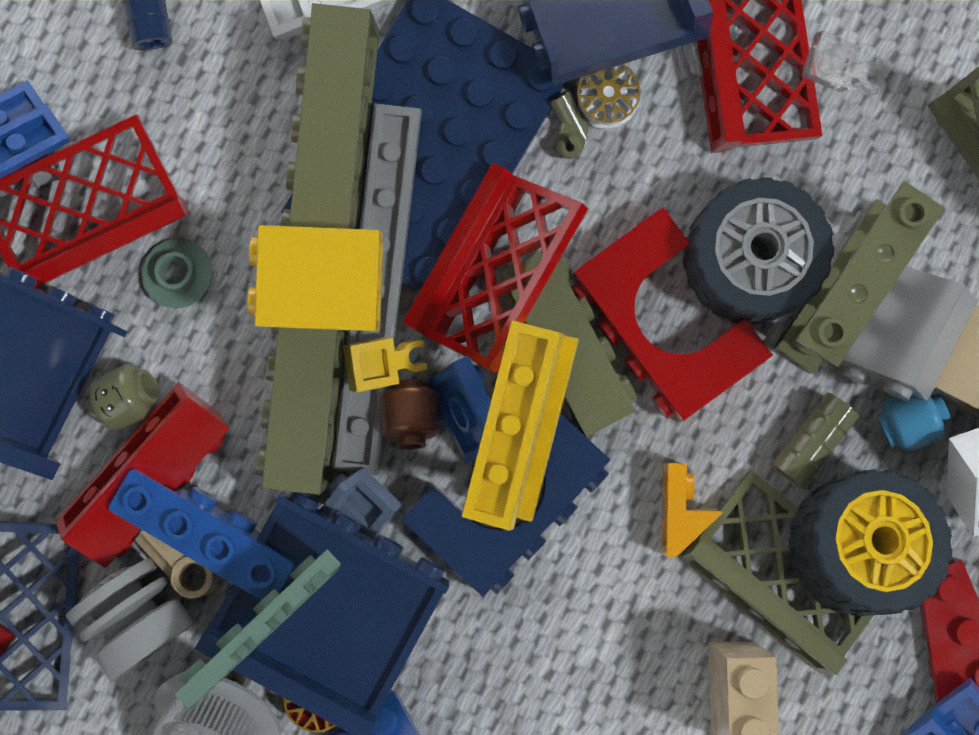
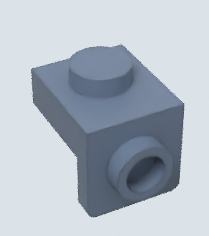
(362, 500)

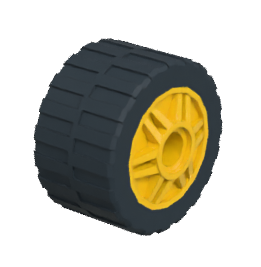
(870, 544)

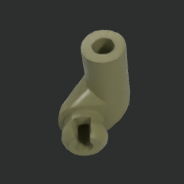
(572, 126)

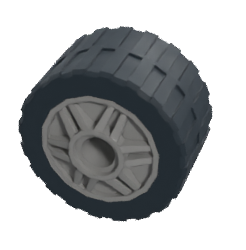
(785, 229)

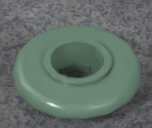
(191, 288)

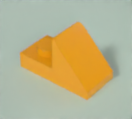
(680, 524)

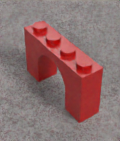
(680, 380)

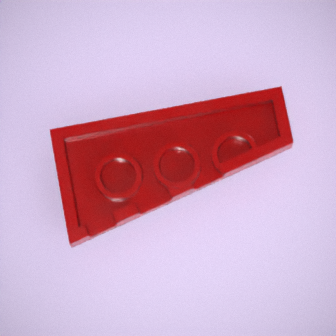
(952, 631)

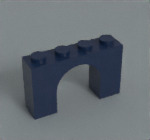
(487, 553)

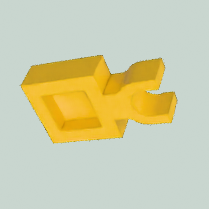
(377, 362)

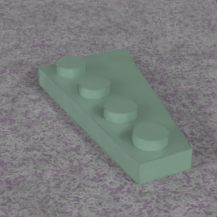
(240, 642)

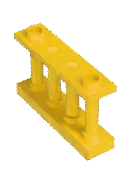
(520, 426)

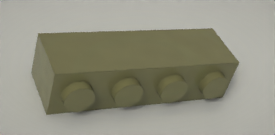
(593, 390)

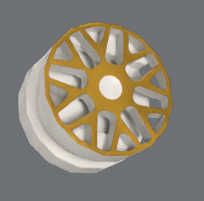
(608, 97)

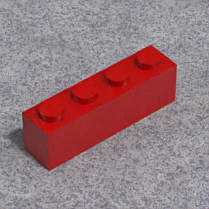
(162, 447)

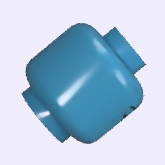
(913, 422)

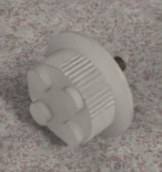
(222, 711)

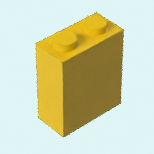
(316, 278)

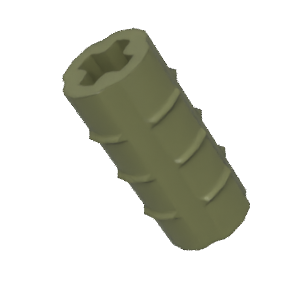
(815, 440)

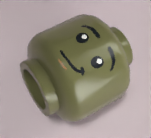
(123, 397)

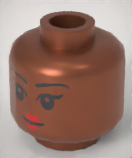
(410, 414)

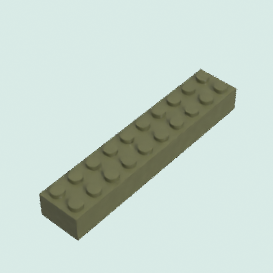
(325, 194)

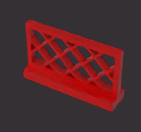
(723, 93)
(110, 234)
(470, 255)

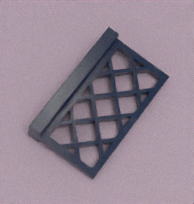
(8, 703)

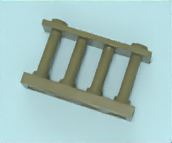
(859, 279)

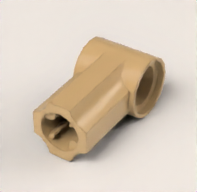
(177, 567)

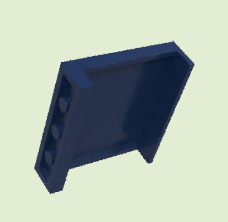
(600, 34)
(43, 366)
(352, 633)

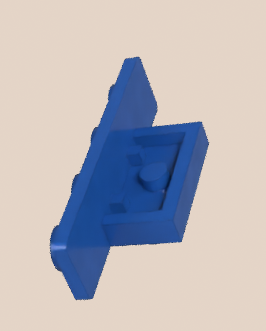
(203, 532)

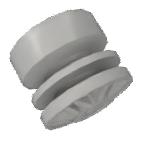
(129, 618)

